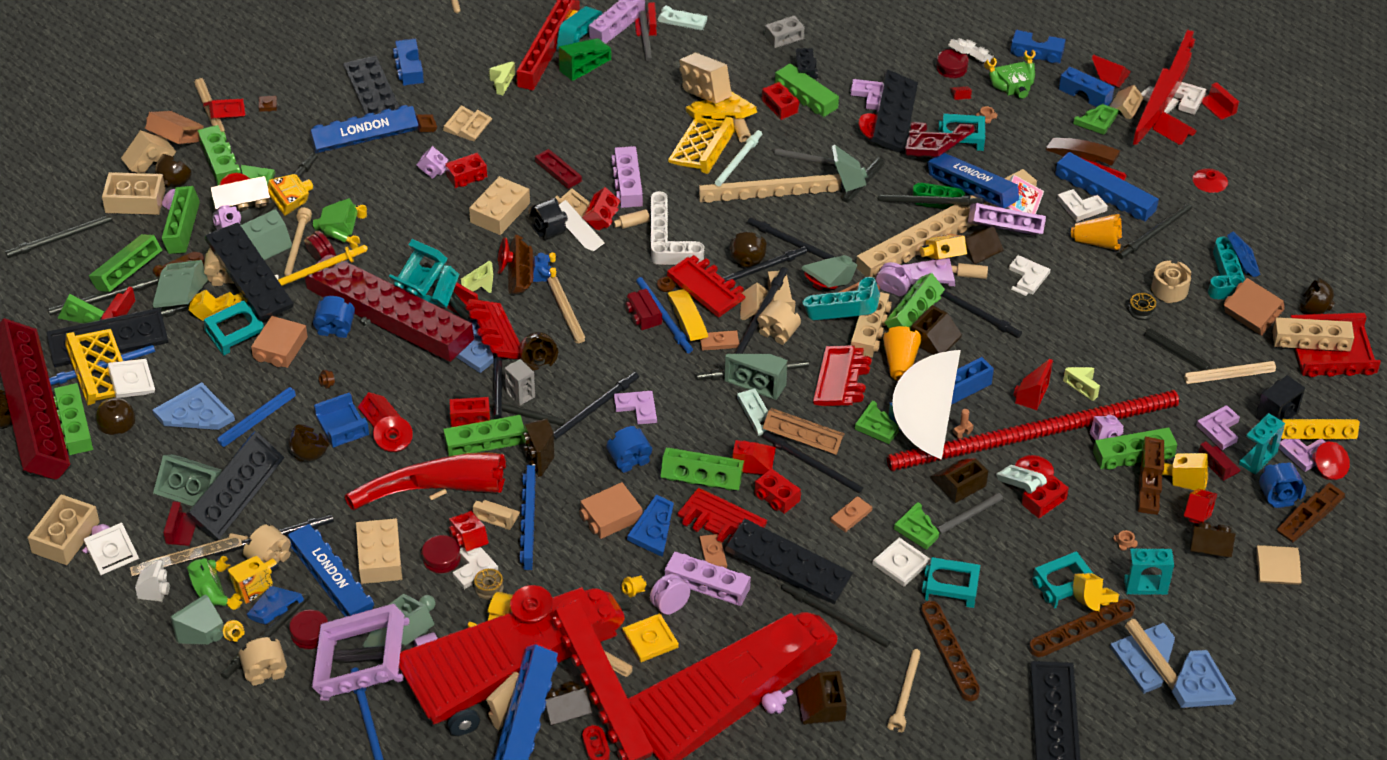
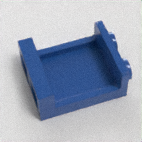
(340, 420)

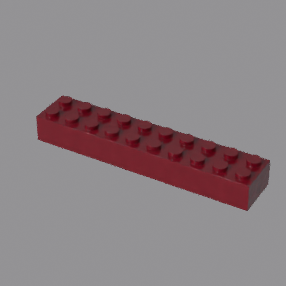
(394, 308)
(31, 401)

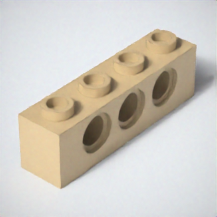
(870, 327)
(1313, 334)

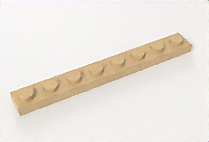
(772, 187)

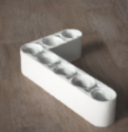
(664, 251)

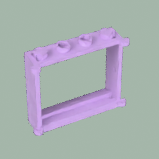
(332, 631)

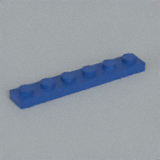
(527, 524)

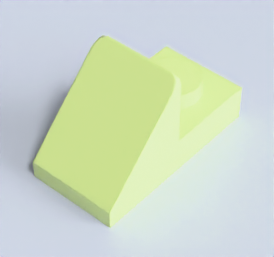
(502, 76)
(479, 278)
(1081, 380)

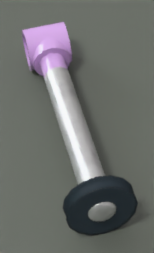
(463, 721)

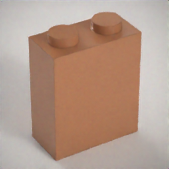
(173, 127)
(1254, 306)
(279, 342)
(610, 510)

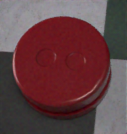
(952, 63)
(318, 245)
(441, 554)
(306, 628)

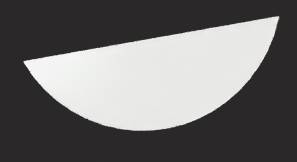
(924, 400)

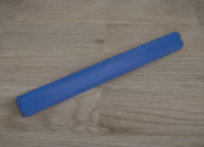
(256, 417)

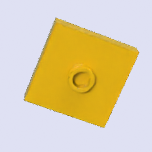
(650, 637)

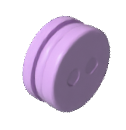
(894, 278)
(670, 594)

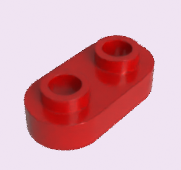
(596, 746)

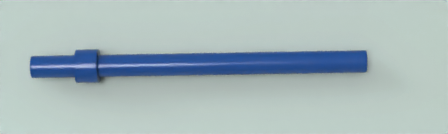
(680, 337)
(63, 377)
(368, 721)

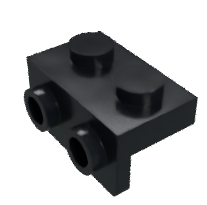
(806, 62)

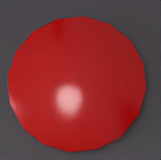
(1331, 460)

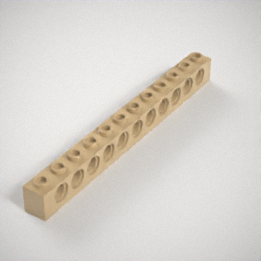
(907, 243)

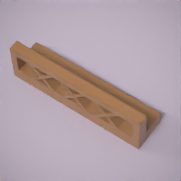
(803, 431)

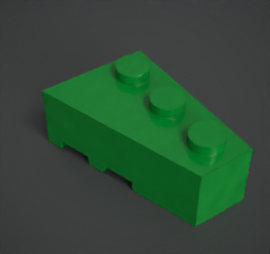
(582, 57)

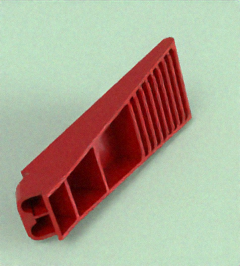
(474, 662)
(727, 685)

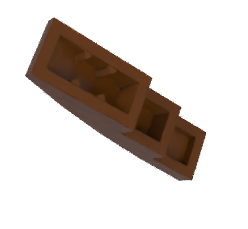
(1084, 149)
(1151, 476)
(1311, 512)

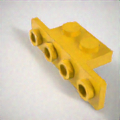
(1320, 429)

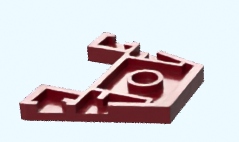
(934, 143)

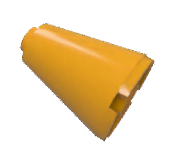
(1099, 232)
(901, 349)

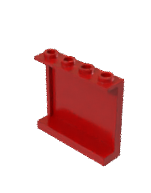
(1335, 362)

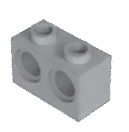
(784, 31)
(519, 382)

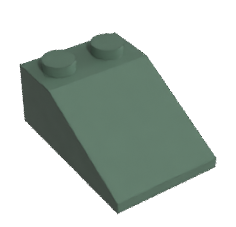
(757, 371)

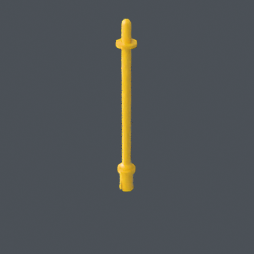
(349, 254)

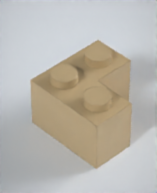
(145, 150)

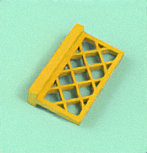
(714, 146)
(81, 365)

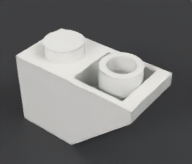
(152, 582)

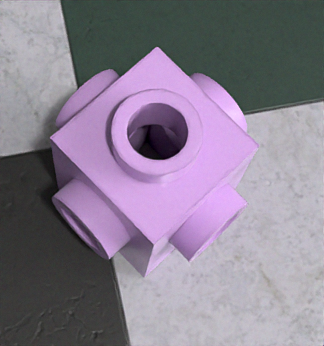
(432, 162)
(220, 219)
(1106, 427)

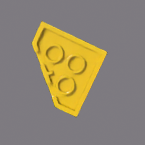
(731, 106)

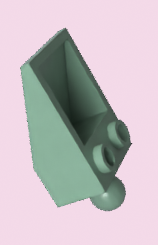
(179, 283)
(419, 620)

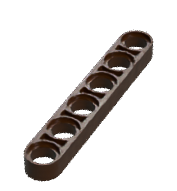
(1079, 625)
(952, 650)

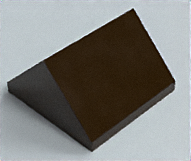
(982, 244)

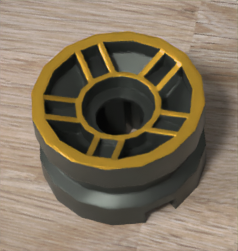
(1142, 306)

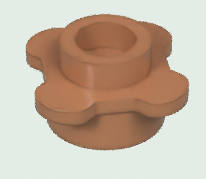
(988, 112)
(1125, 535)

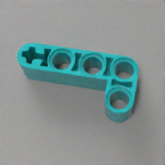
(577, 26)
(1229, 268)
(844, 304)

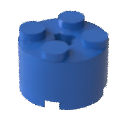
(333, 316)
(629, 448)
(1285, 481)

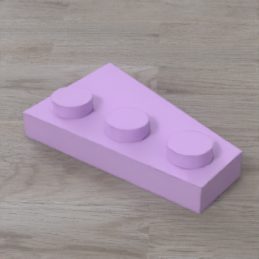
(940, 268)

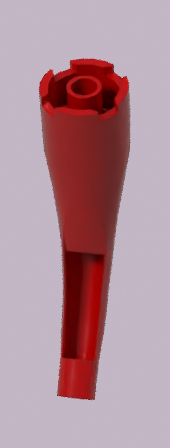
(459, 472)

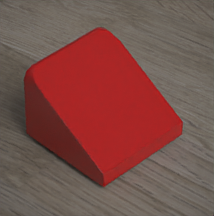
(961, 92)

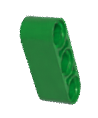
(925, 189)

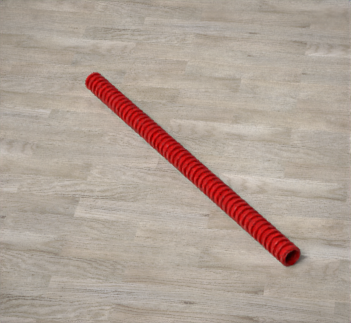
(1033, 429)

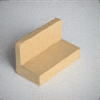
(1128, 101)
(753, 299)
(495, 514)

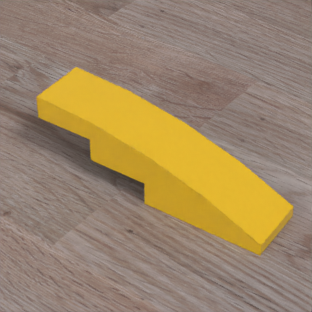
(688, 315)

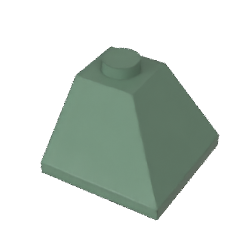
(849, 169)
(832, 271)
(198, 623)

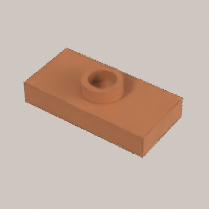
(720, 340)
(851, 514)
(713, 550)

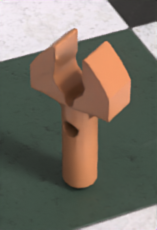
(965, 425)

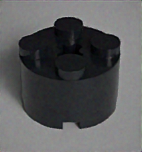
(548, 218)

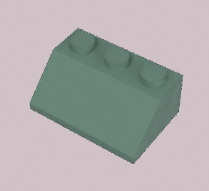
(268, 234)
(183, 479)

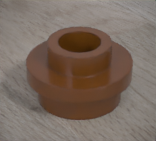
(665, 284)
(326, 378)

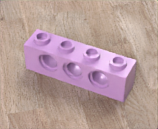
(616, 19)
(627, 176)
(1006, 219)
(710, 578)

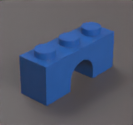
(1049, 51)
(408, 62)
(1097, 90)

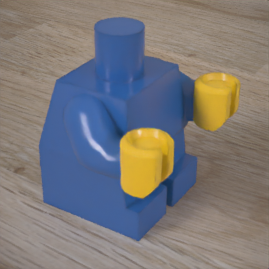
(541, 267)

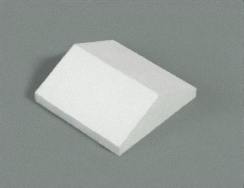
(110, 547)

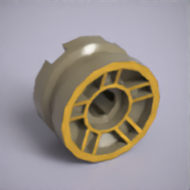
(486, 577)

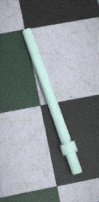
(751, 142)

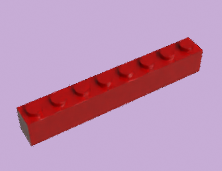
(544, 45)
(602, 682)

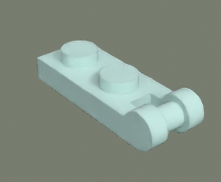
(682, 18)
(754, 409)
(1021, 478)

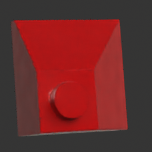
(1110, 72)
(1034, 386)
(757, 457)

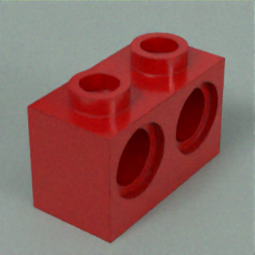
(780, 100)
(466, 170)
(601, 209)
(469, 411)
(777, 491)
(1045, 497)
(1200, 505)
(468, 531)

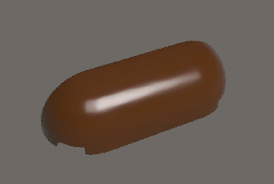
(521, 268)

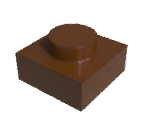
(267, 103)
(426, 123)

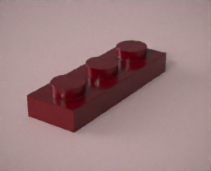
(558, 168)

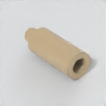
(741, 129)
(632, 219)
(970, 270)

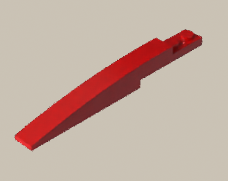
(1166, 87)

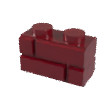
(643, 309)

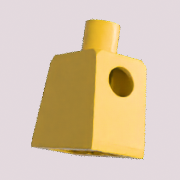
(1188, 471)

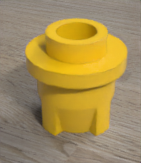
(633, 585)
(229, 627)

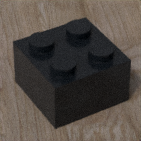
(1281, 399)

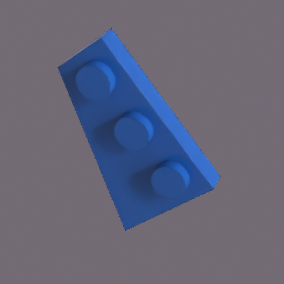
(653, 526)

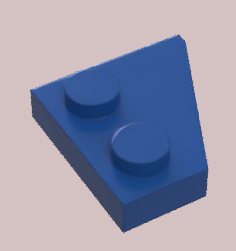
(1245, 255)
(273, 603)

